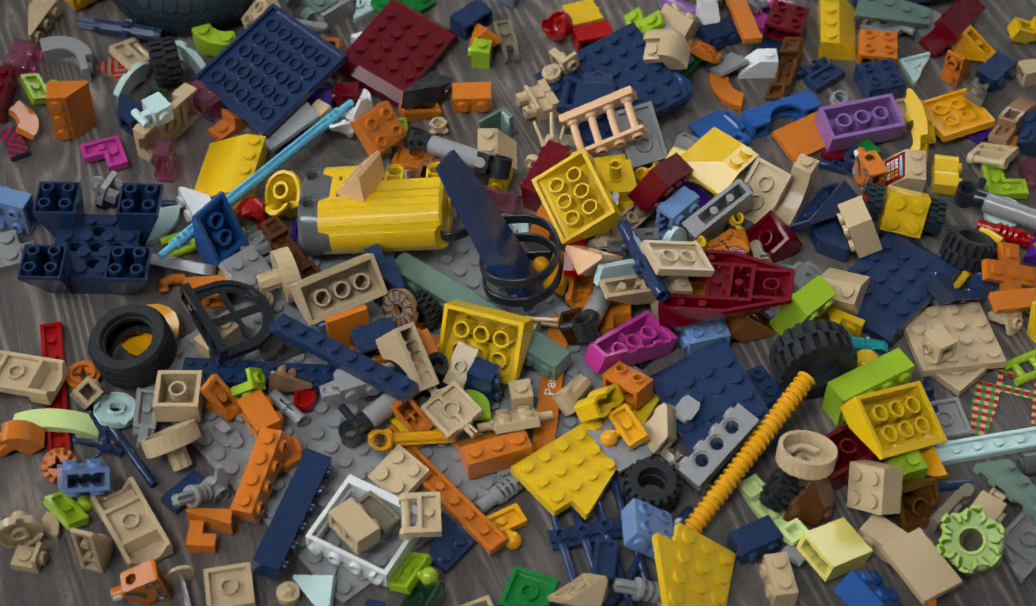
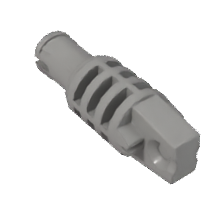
(499, 493)

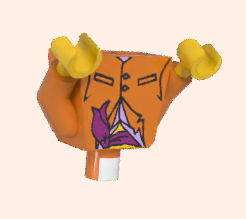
(730, 240)

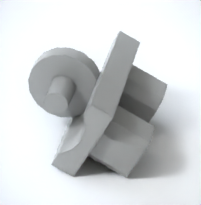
(108, 189)

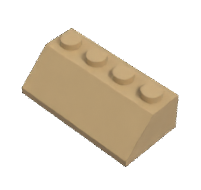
(338, 288)

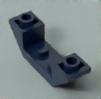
(943, 290)

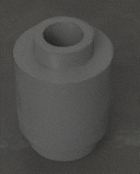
(1027, 463)

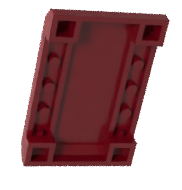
(396, 51)

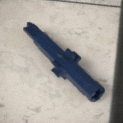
(127, 29)
(642, 266)

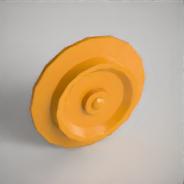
(139, 342)

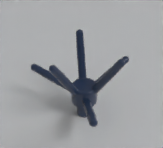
(105, 444)

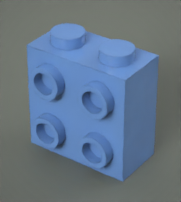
(676, 209)
(16, 211)
(701, 335)
(83, 477)
(641, 522)

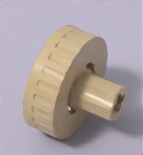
(283, 273)
(172, 443)
(813, 458)

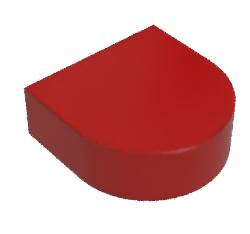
(305, 399)

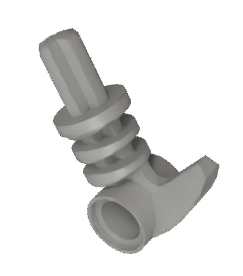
(211, 489)
(639, 589)

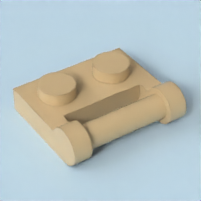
(129, 52)
(992, 154)
(427, 512)

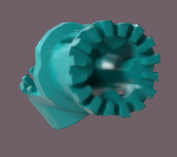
(864, 343)

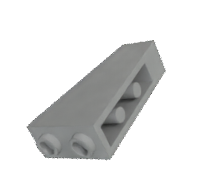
(716, 213)

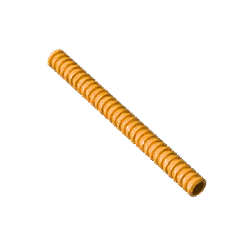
(749, 453)

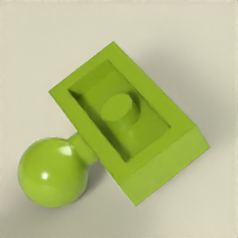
(34, 87)
(67, 510)
(411, 571)

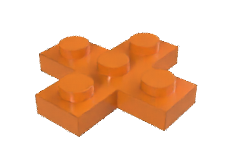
(1007, 269)

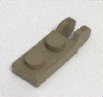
(505, 30)
(976, 91)
(954, 504)

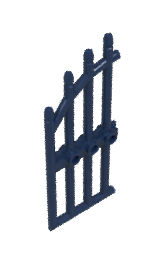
(586, 533)

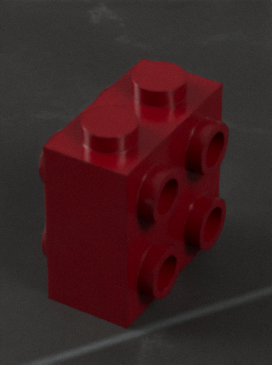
(785, 21)

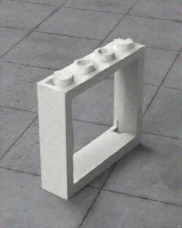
(357, 488)

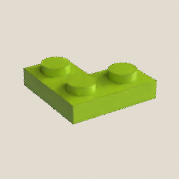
(651, 22)
(1003, 187)

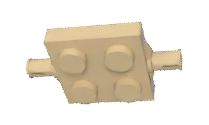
(452, 410)
(514, 420)

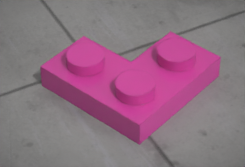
(108, 149)

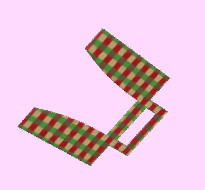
(986, 399)

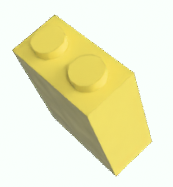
(834, 549)

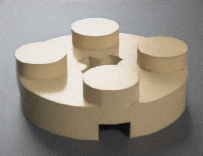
(20, 530)

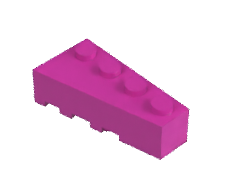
(630, 343)

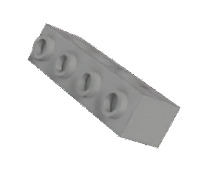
(699, 476)

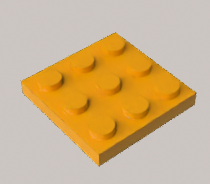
(957, 116)

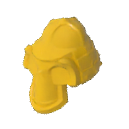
(283, 194)

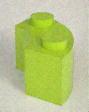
(210, 40)

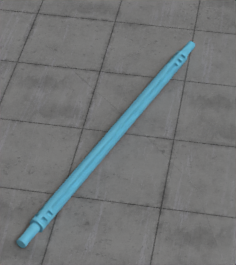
(265, 171)

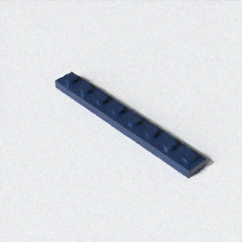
(344, 358)

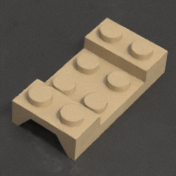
(184, 116)
(31, 376)
(132, 525)

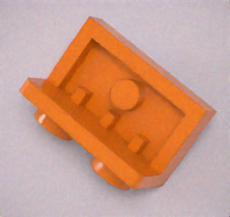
(579, 291)

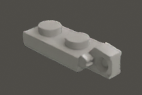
(144, 418)

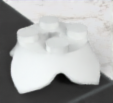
(343, 125)

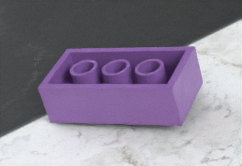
(855, 121)

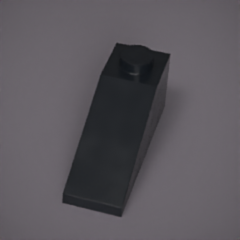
(427, 90)

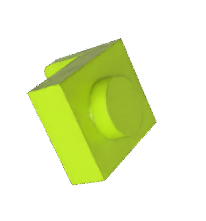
(255, 381)

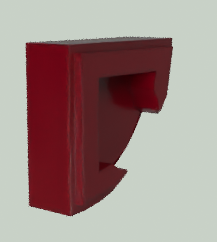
(833, 155)

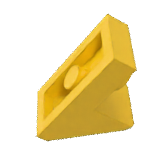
(851, 323)

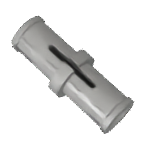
(288, 408)

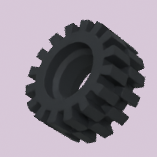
(428, 310)
(778, 490)

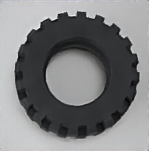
(815, 348)

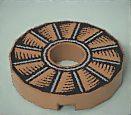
(406, 300)

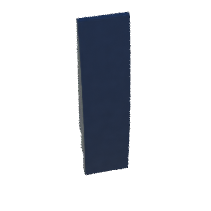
(486, 226)

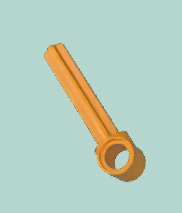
(406, 438)

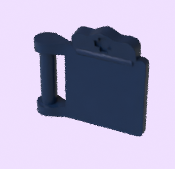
(591, 87)

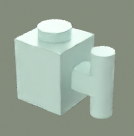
(155, 109)

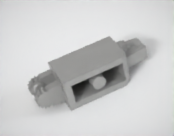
(347, 387)

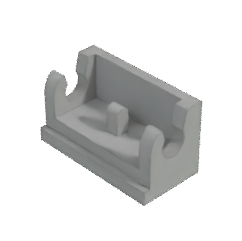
(335, 14)

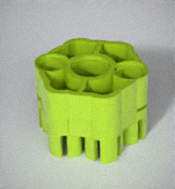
(955, 529)

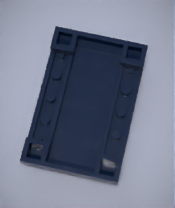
(895, 285)
(717, 382)

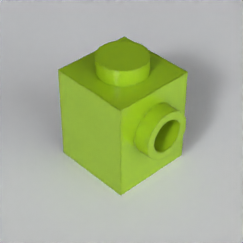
(481, 53)

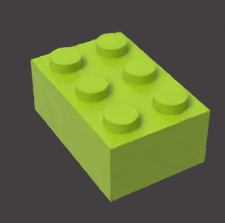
(806, 304)

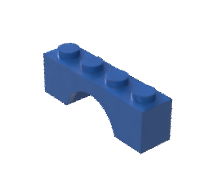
(796, 106)

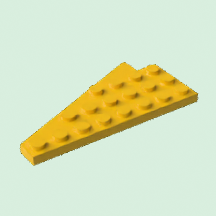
(573, 467)
(692, 568)

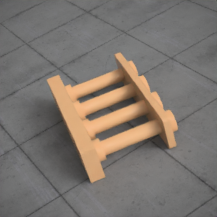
(597, 107)

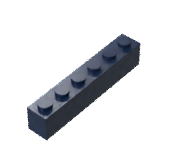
(291, 515)

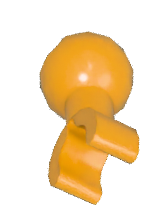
(642, 171)

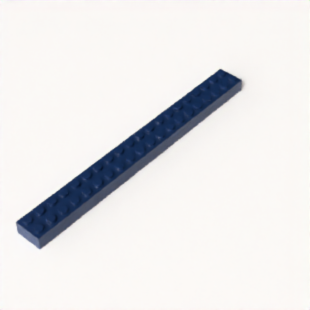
(234, 372)

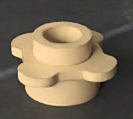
(438, 126)

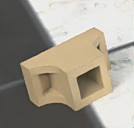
(460, 363)

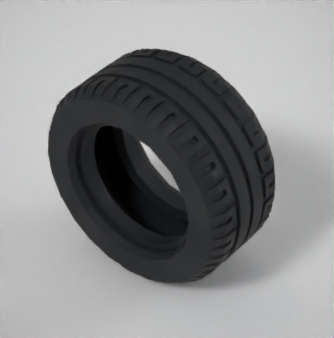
(117, 326)

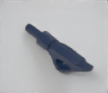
(834, 166)

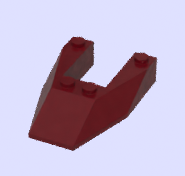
(735, 290)

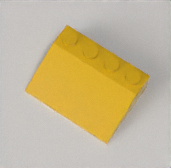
(231, 163)
(577, 198)
(497, 333)
(894, 420)

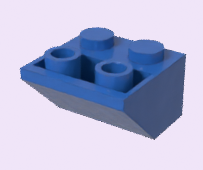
(866, 589)

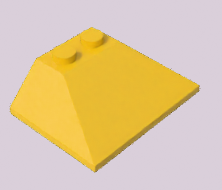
(718, 160)

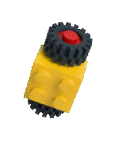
(904, 210)

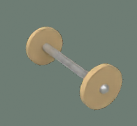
(181, 575)

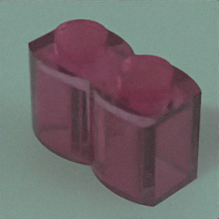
(23, 56)
(206, 101)
(164, 160)
(504, 200)

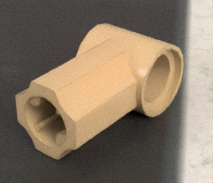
(571, 394)

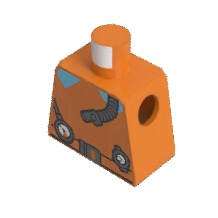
(868, 168)
(142, 585)

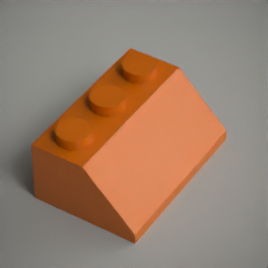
(70, 108)
(492, 452)

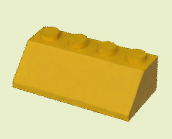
(836, 30)

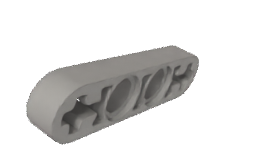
(184, 264)

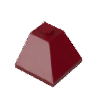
(775, 237)

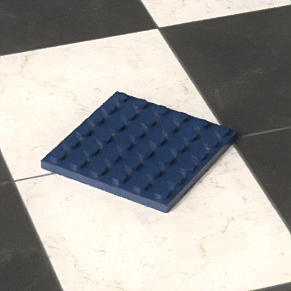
(622, 56)
(271, 69)

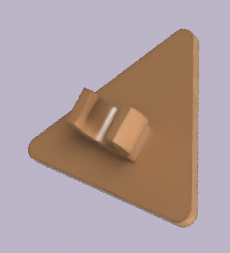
(286, 381)

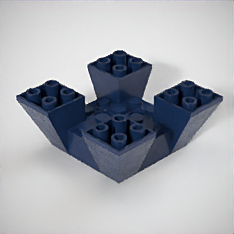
(92, 249)

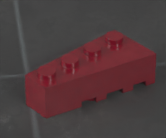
(951, 25)

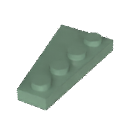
(894, 12)
(1011, 480)

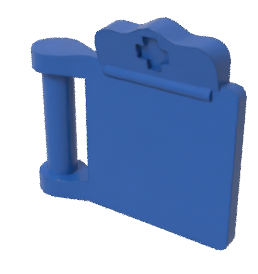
(724, 121)

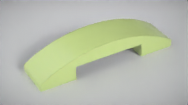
(61, 421)
(750, 490)

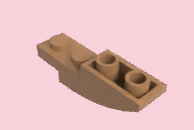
(1011, 121)

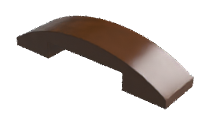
(787, 70)
(278, 237)

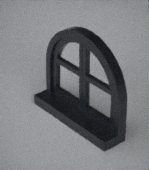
(207, 327)

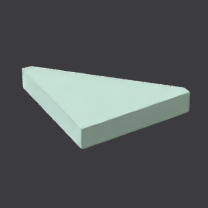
(363, 10)
(913, 66)
(317, 588)

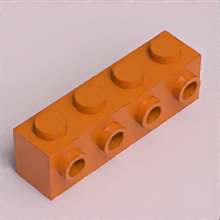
(259, 475)

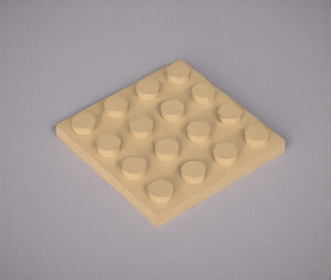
(969, 326)

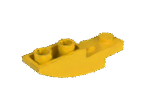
(920, 121)

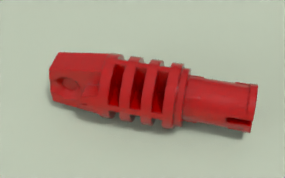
(1011, 234)

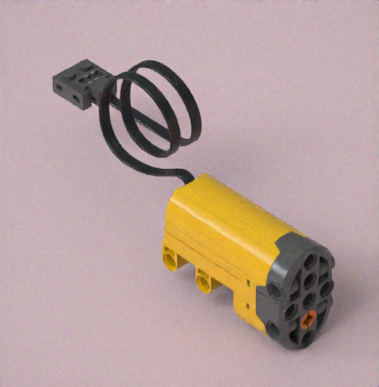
(416, 217)

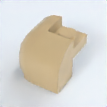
(666, 47)

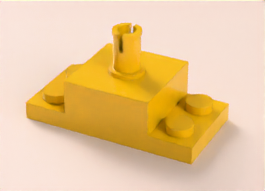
(618, 176)

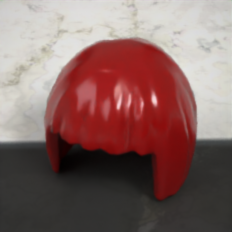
(558, 25)
(252, 208)

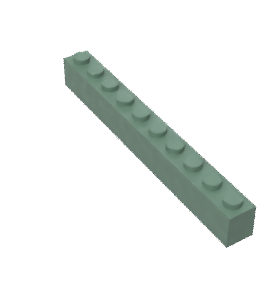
(543, 353)

